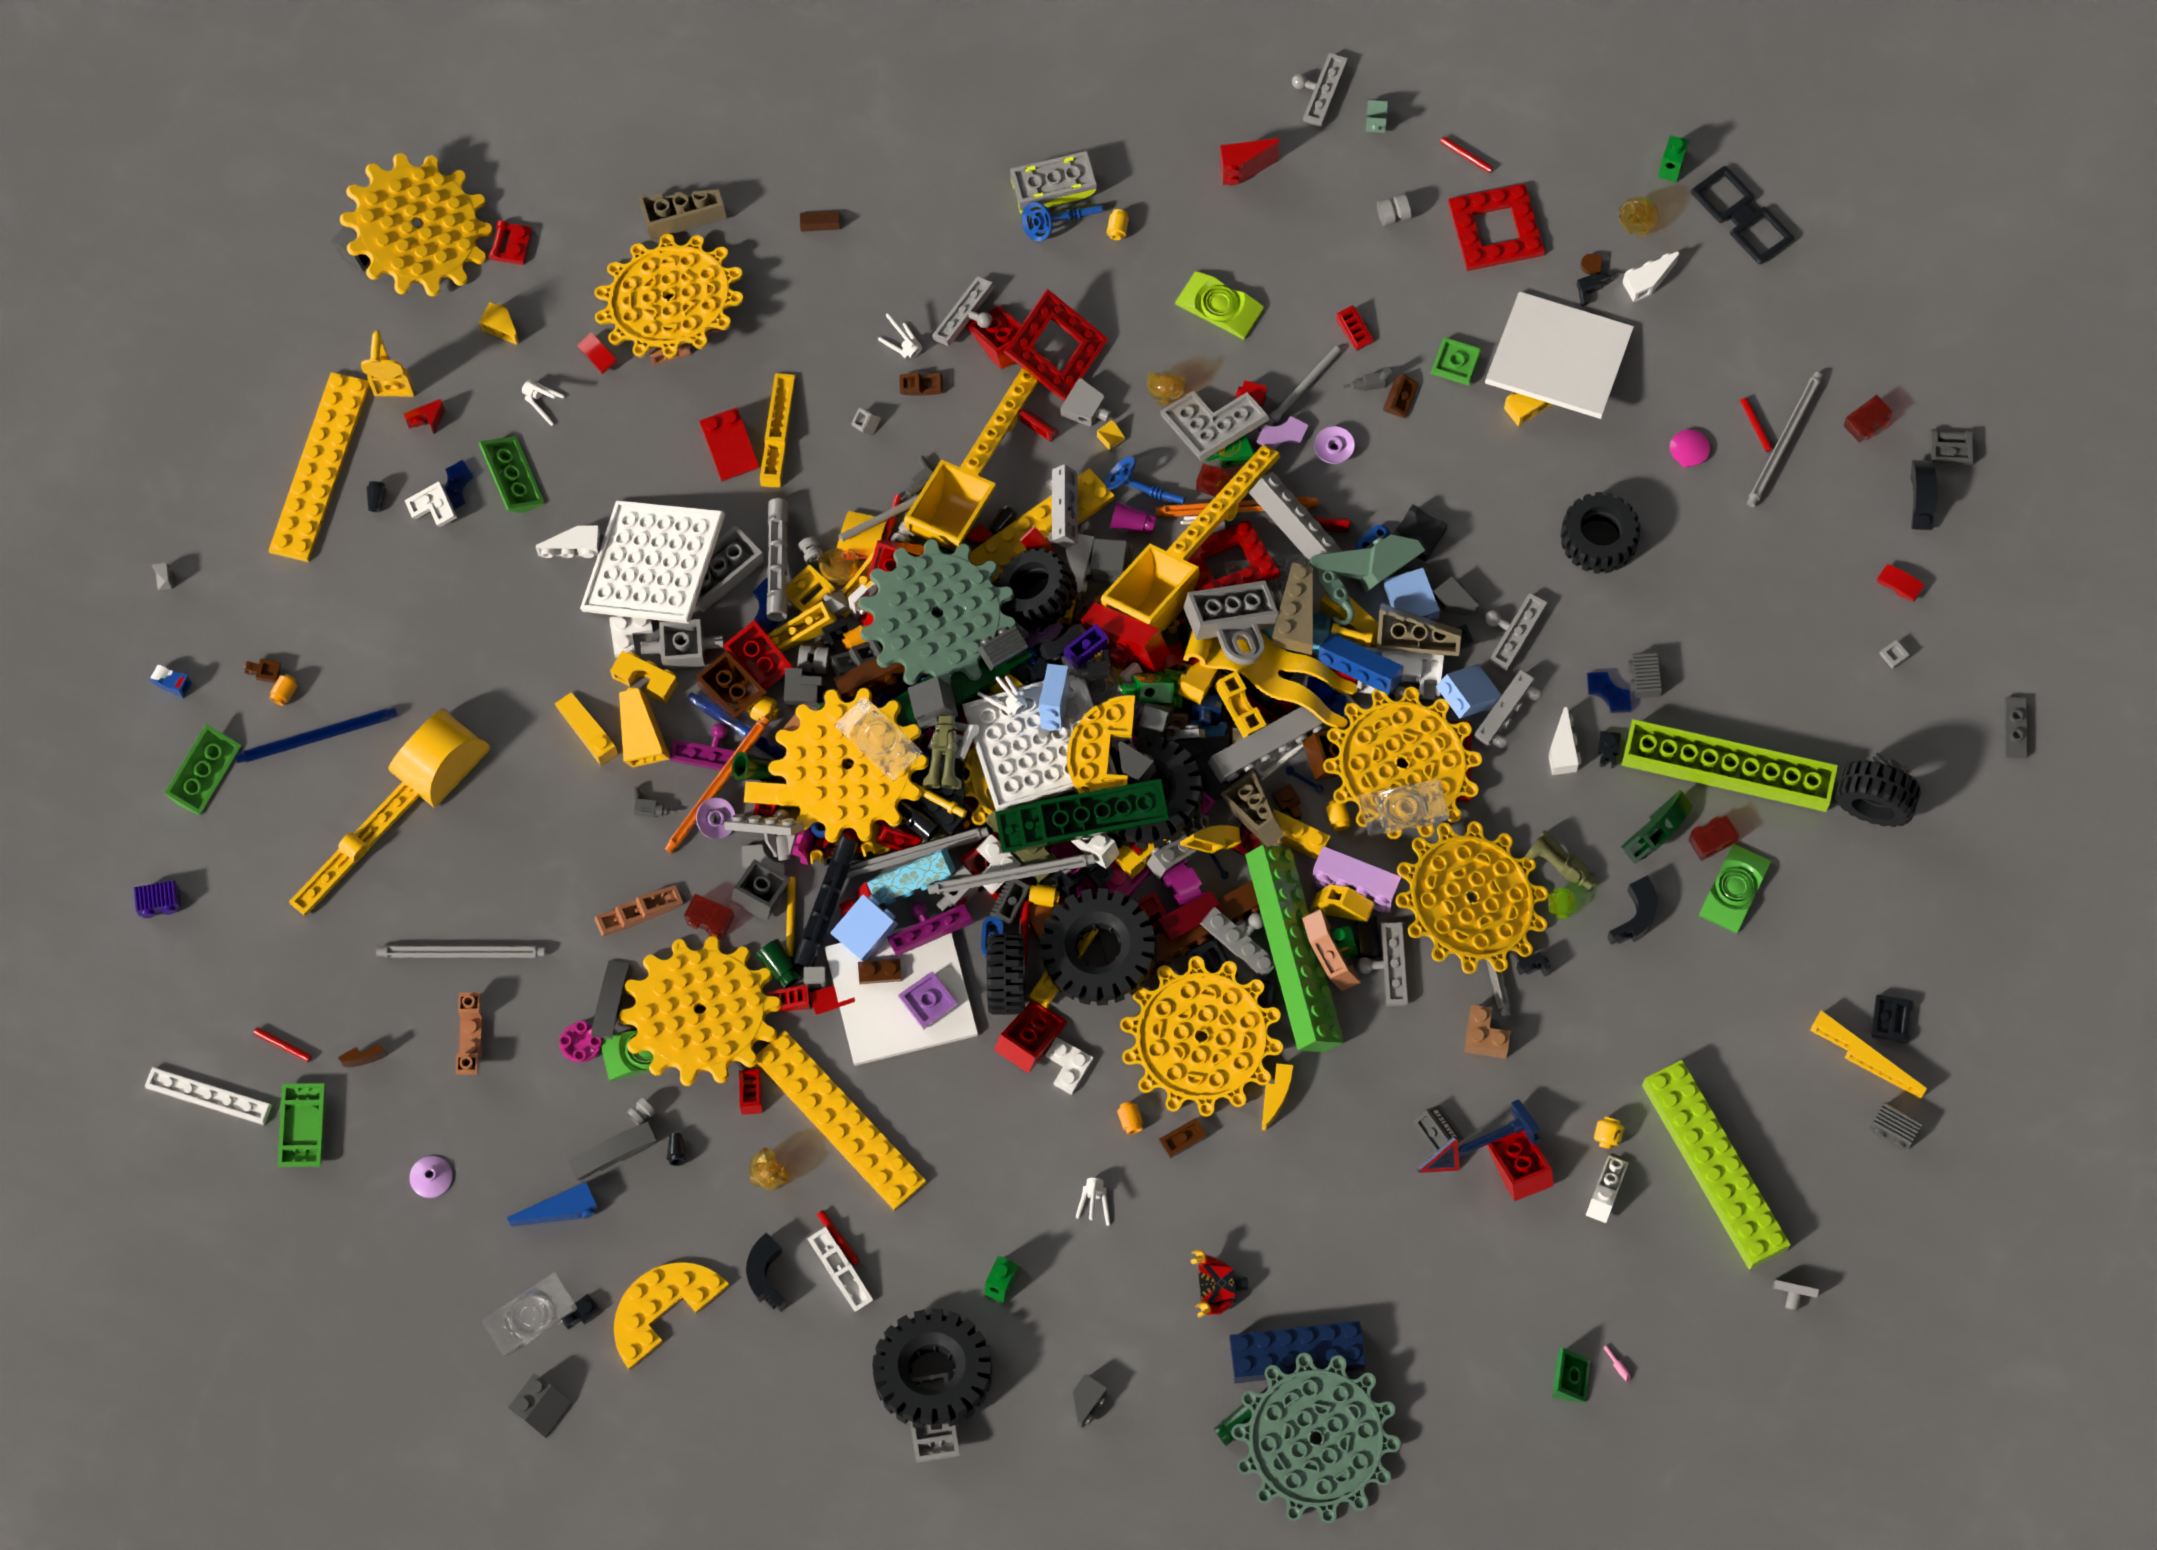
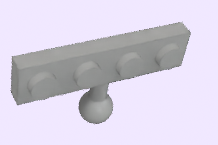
(1323, 89)
(964, 311)
(1516, 631)
(779, 824)
(1239, 941)
(1392, 963)

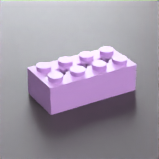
(1363, 878)

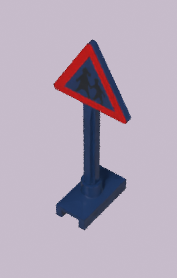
(1448, 1155)

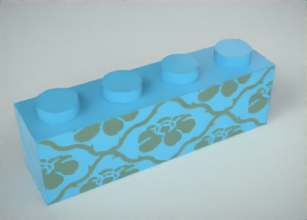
(912, 876)

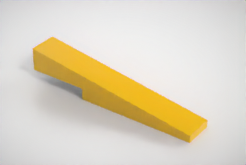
(777, 430)
(1864, 1055)

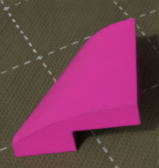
(804, 845)

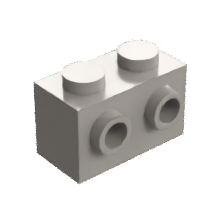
(1169, 856)

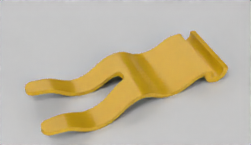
(1266, 678)

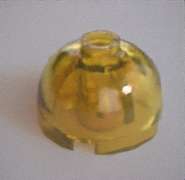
(1638, 215)
(1166, 387)
(838, 565)
(766, 1171)

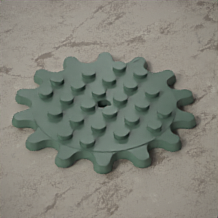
(905, 618)
(1349, 1445)

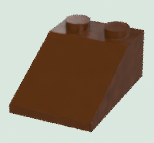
(729, 685)
(1318, 750)

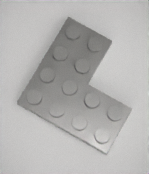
(1209, 431)

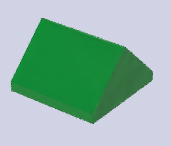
(1571, 1376)

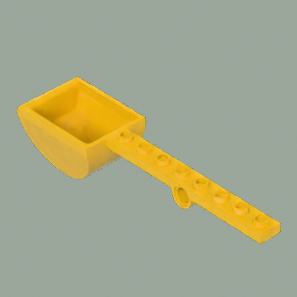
(958, 494)
(1158, 579)
(429, 768)

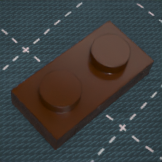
(879, 971)
(1182, 1138)

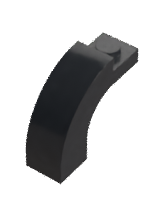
(1924, 494)
(1645, 901)
(758, 1262)

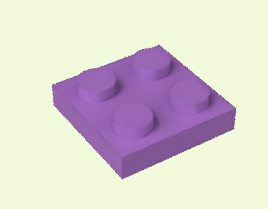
(927, 1000)

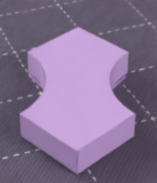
(1290, 431)

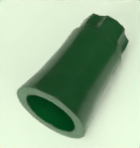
(751, 768)
(778, 963)
(1239, 1416)

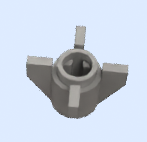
(781, 845)

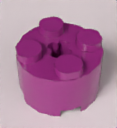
(1183, 883)

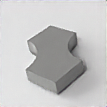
(757, 852)

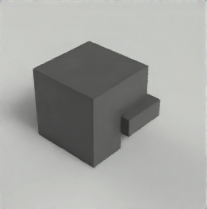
(340, 243)
(1110, 559)
(802, 689)
(932, 700)

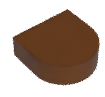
(1591, 263)

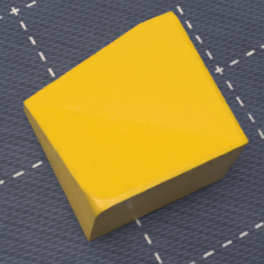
(1110, 435)

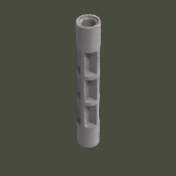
(777, 559)

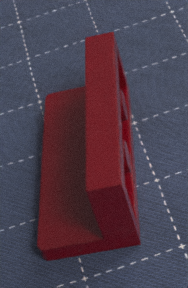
(1187, 916)

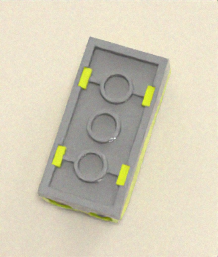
(1054, 181)

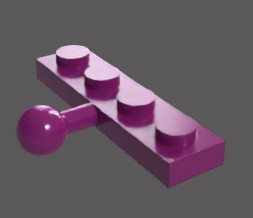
(703, 755)
(928, 929)

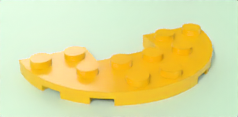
(1090, 744)
(652, 1297)

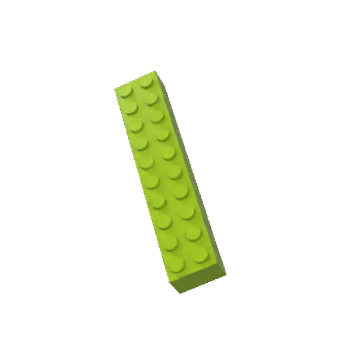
(1729, 765)
(1715, 1165)

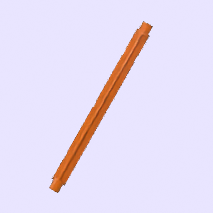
(1243, 506)
(716, 785)

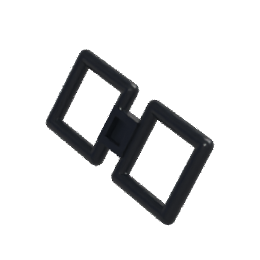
(1742, 215)

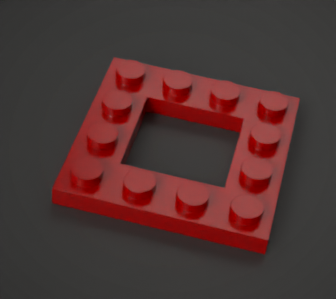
(1478, 256)
(1020, 347)
(1242, 535)

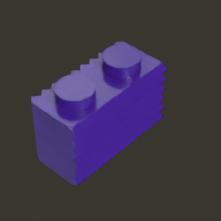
(1086, 646)
(157, 899)

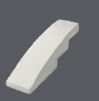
(840, 1269)

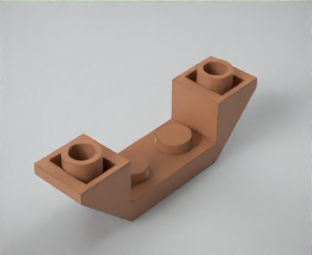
(1328, 953)
(471, 1028)

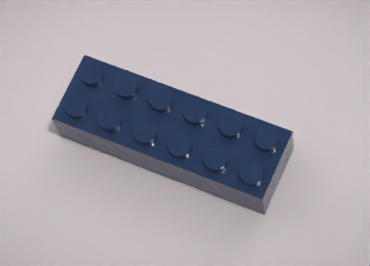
(1257, 1350)

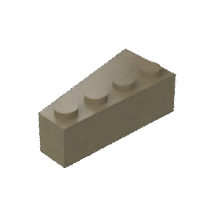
(681, 211)
(1295, 617)
(1413, 633)
(1252, 807)

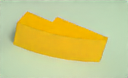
(1213, 839)
(1276, 1094)

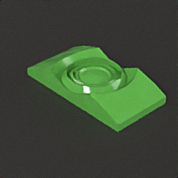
(1734, 888)
(621, 1062)
(302, 1125)

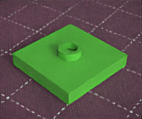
(1456, 361)

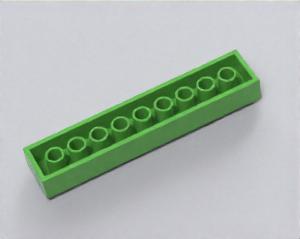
(1296, 964)

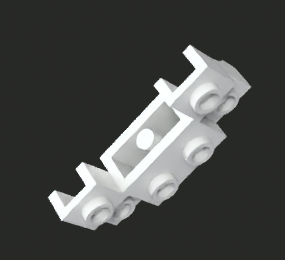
(1417, 668)

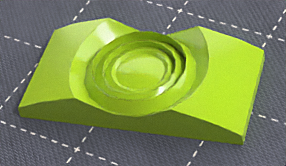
(1220, 304)

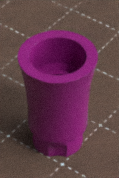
(1132, 519)

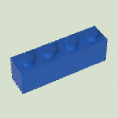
(1360, 663)

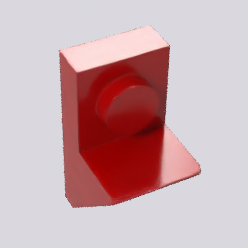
(428, 413)

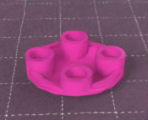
(1689, 448)
(578, 1043)

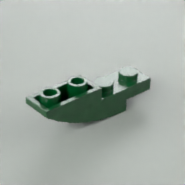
(1659, 828)

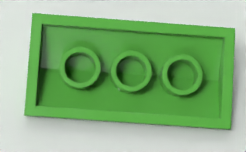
(512, 474)
(202, 769)

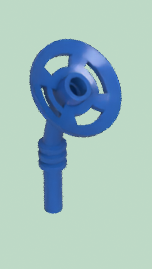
(1043, 219)
(1124, 476)

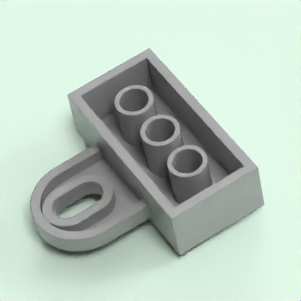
(730, 563)
(1233, 615)

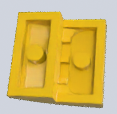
(864, 542)

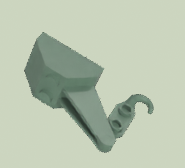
(1368, 565)

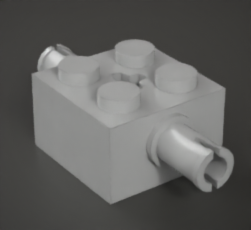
(677, 655)

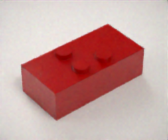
(1141, 641)

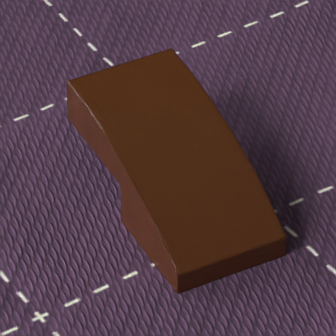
(921, 385)
(355, 1058)

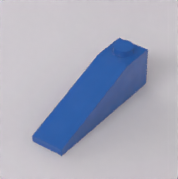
(565, 1206)

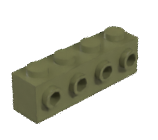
(1028, 856)

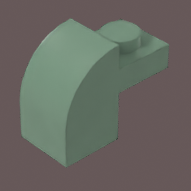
(1376, 115)

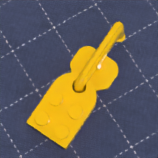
(386, 375)

